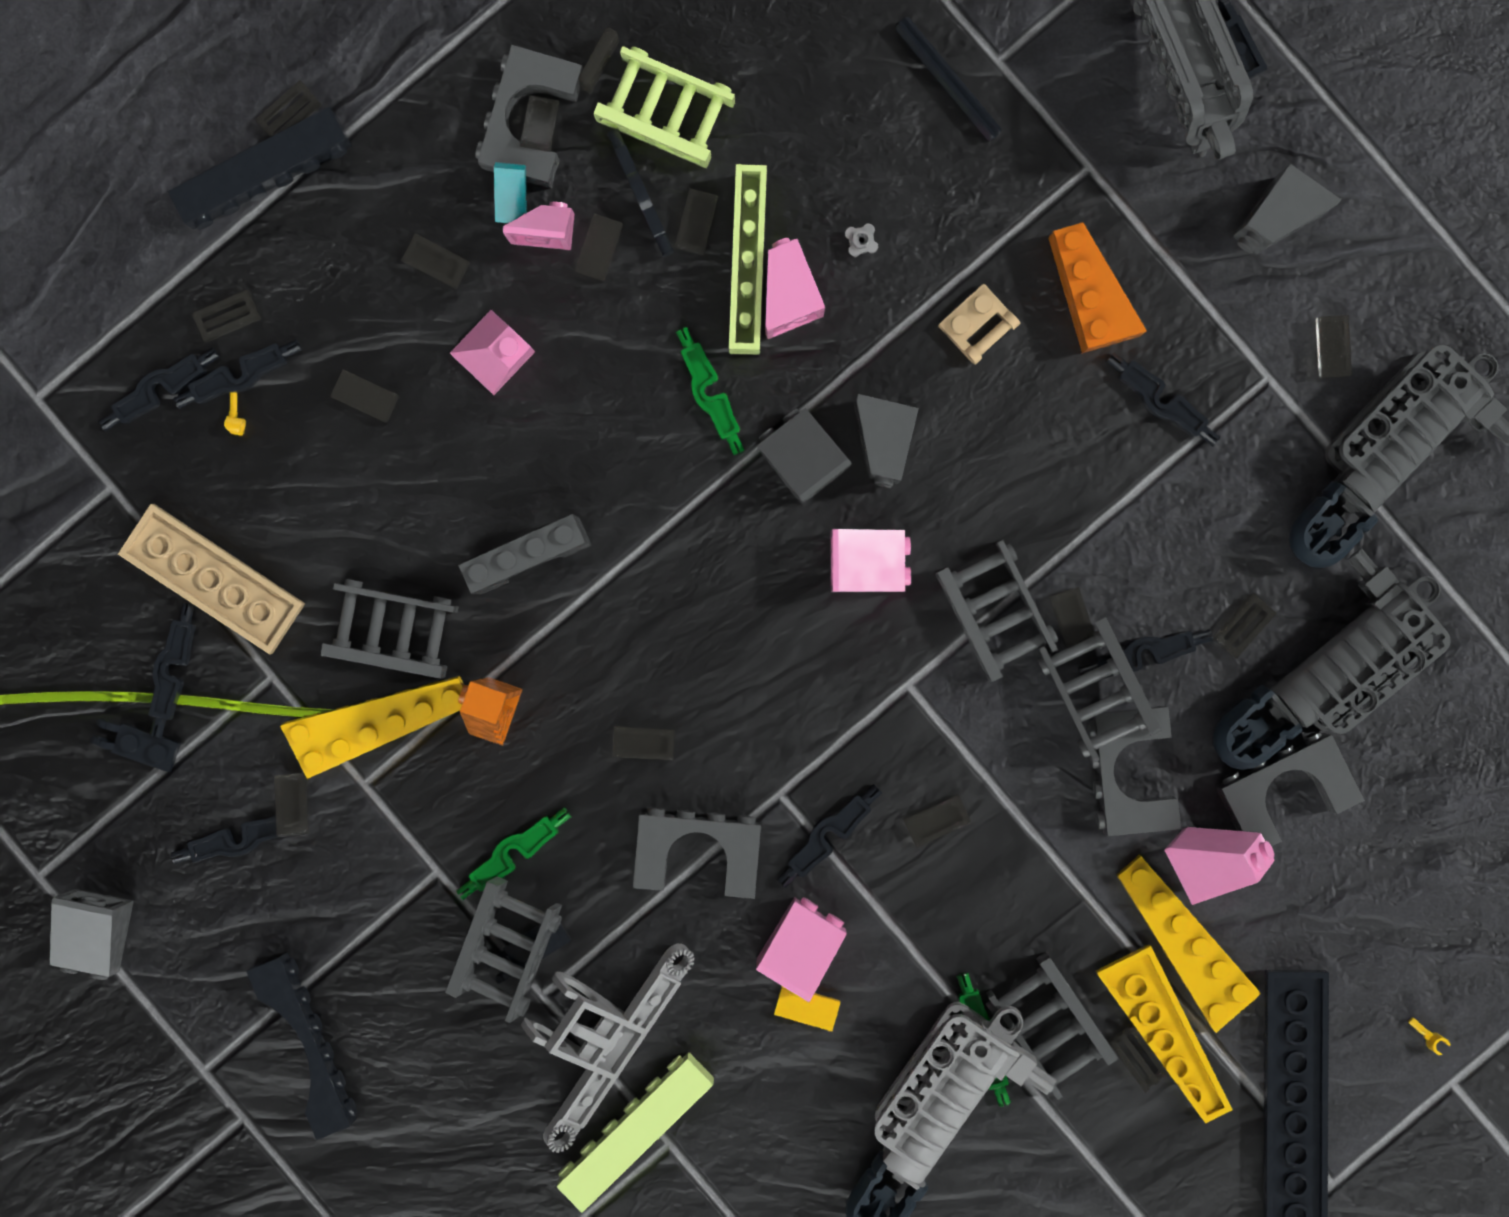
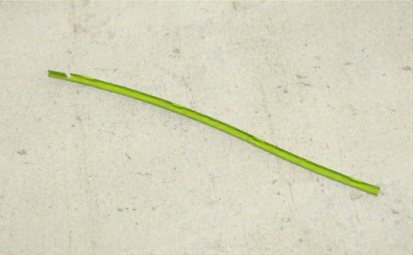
(147, 697)

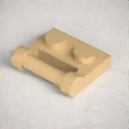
(972, 316)

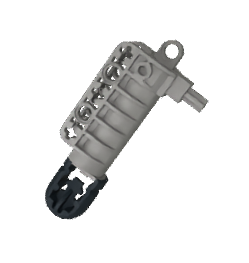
(940, 1103)

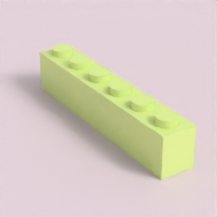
(747, 259)
(635, 1132)

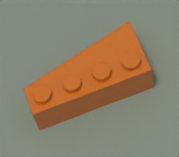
(1093, 294)
(489, 708)

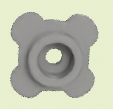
(866, 232)

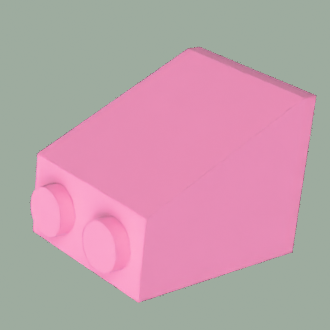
(790, 289)
(869, 560)
(1218, 861)
(801, 948)

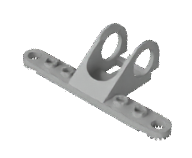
(608, 1044)

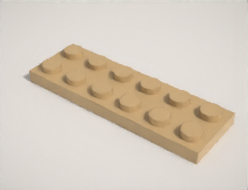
(211, 578)

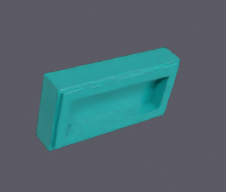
(509, 191)

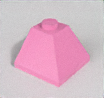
(543, 227)
(492, 352)

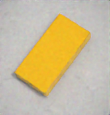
(818, 1012)

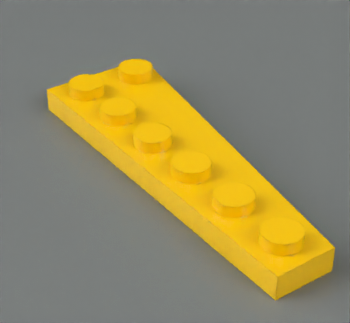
(352, 730)
(1200, 962)
(1154, 1010)

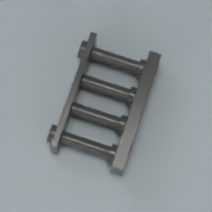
(980, 635)
(370, 651)
(1129, 692)
(475, 952)
(1063, 999)

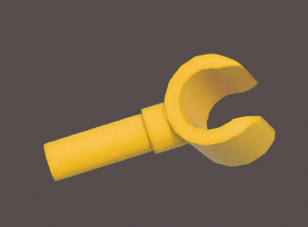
(232, 423)
(1431, 1038)

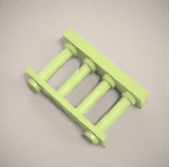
(667, 137)

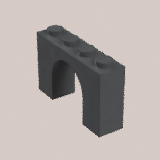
(525, 74)
(537, 547)
(1317, 757)
(1118, 812)
(660, 830)

